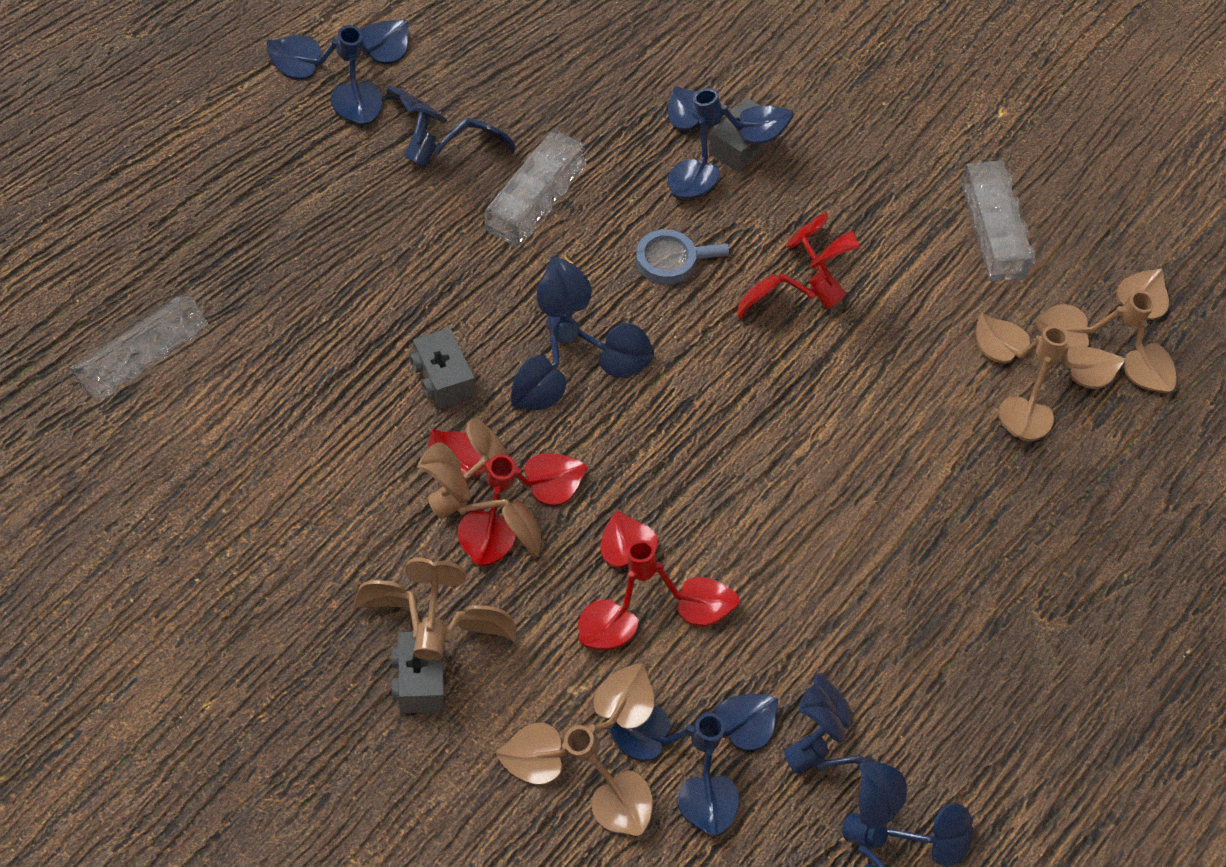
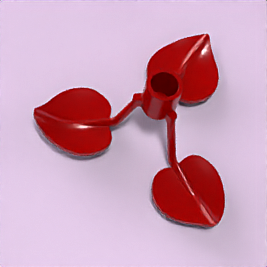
(823, 283)
(553, 482)
(634, 544)

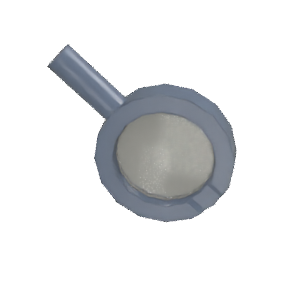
(671, 256)

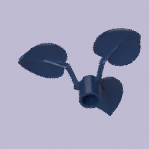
(354, 102)
(689, 108)
(423, 143)
(558, 294)
(832, 712)
(885, 793)
(713, 801)

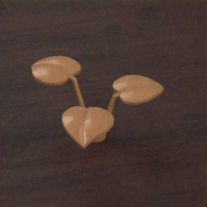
(1142, 299)
(1004, 340)
(453, 496)
(431, 633)
(535, 751)

